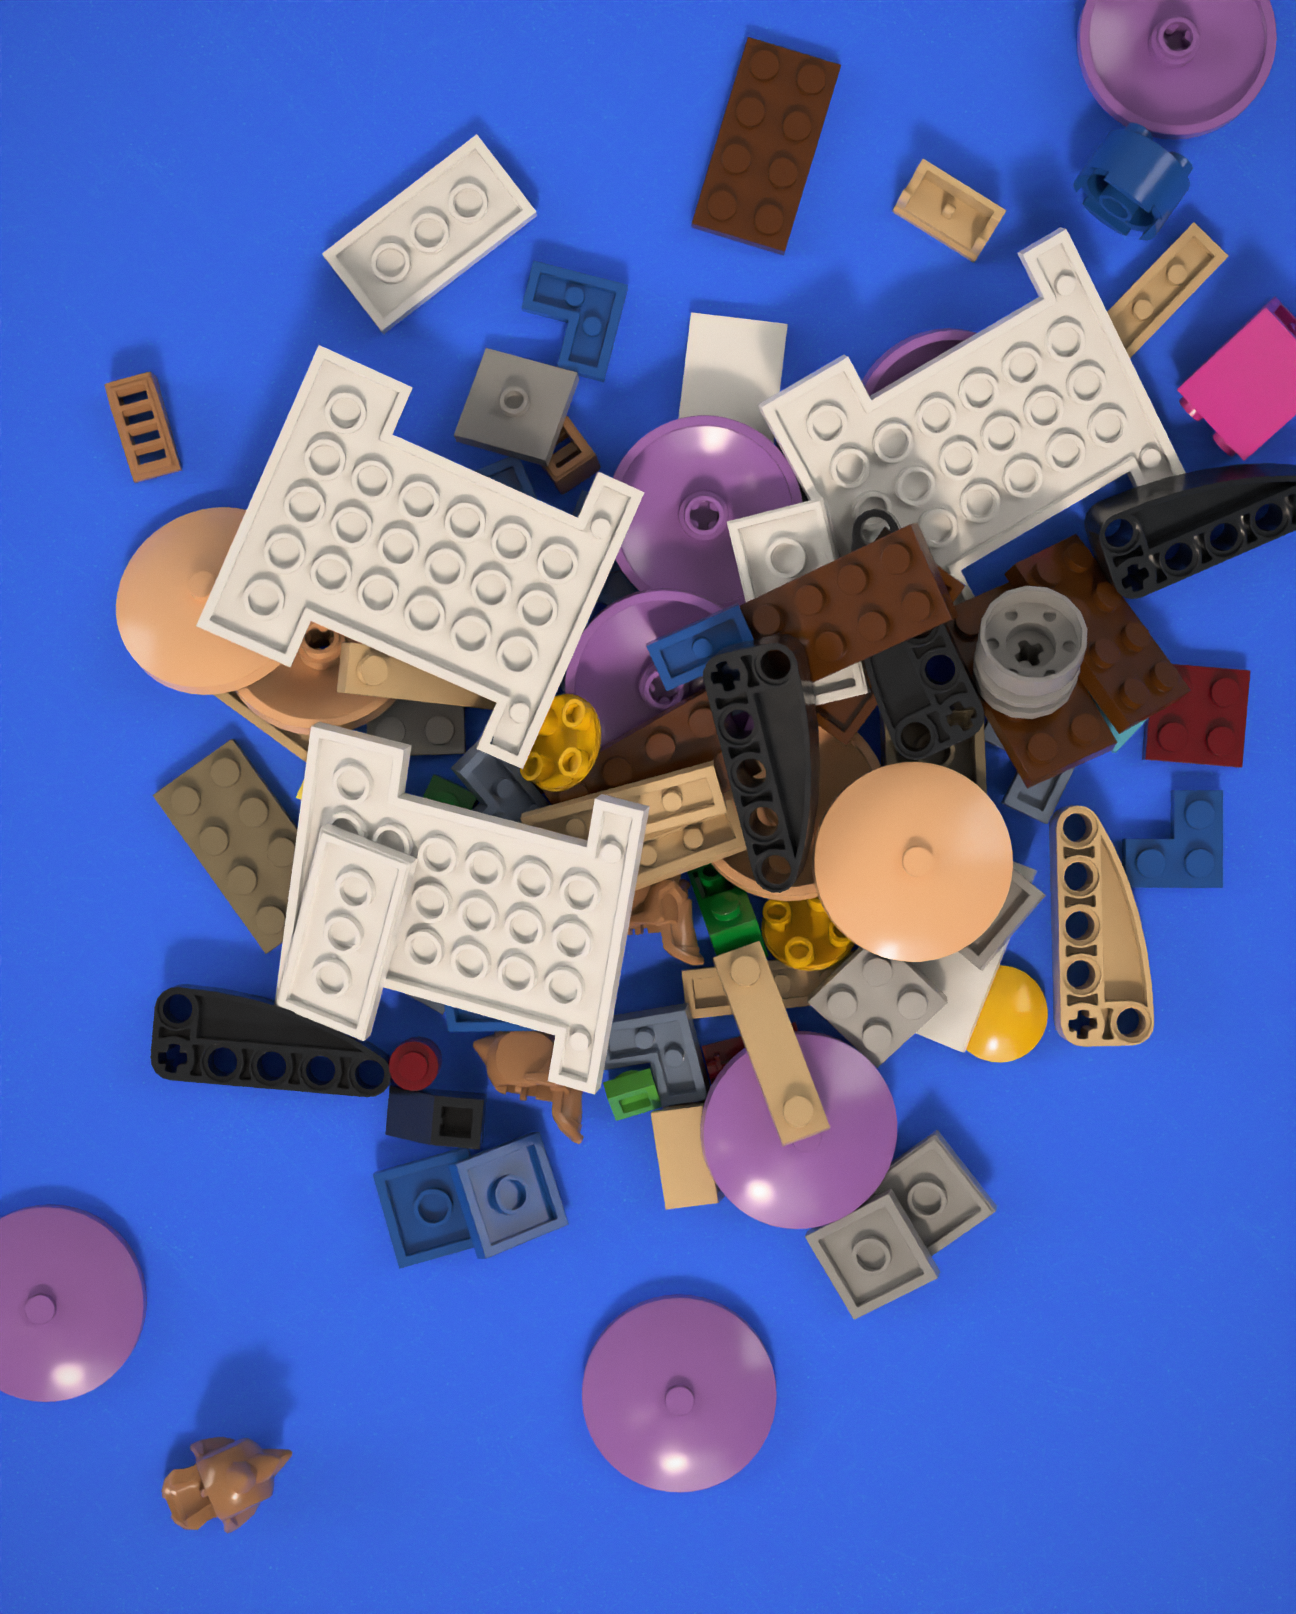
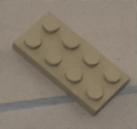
(237, 836)

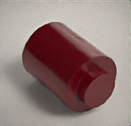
(415, 1063)

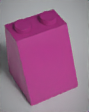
(1248, 383)

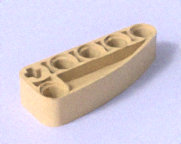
(1111, 945)

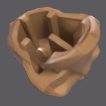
(667, 910)
(521, 1065)
(223, 1483)

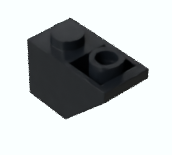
(437, 1117)

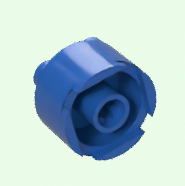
(1133, 182)

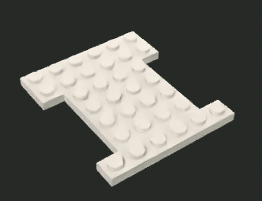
(984, 431)
(414, 555)
(496, 908)

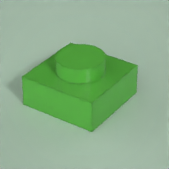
(632, 1093)

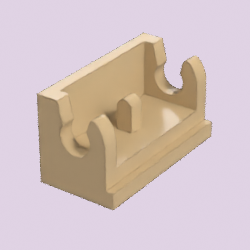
(948, 210)
(680, 1157)

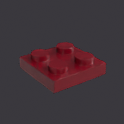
(1205, 723)

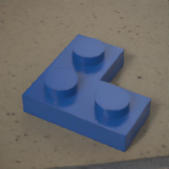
(589, 307)
(686, 651)
(1191, 854)

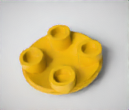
(564, 745)
(803, 934)
(1010, 1018)

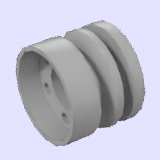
(1033, 629)

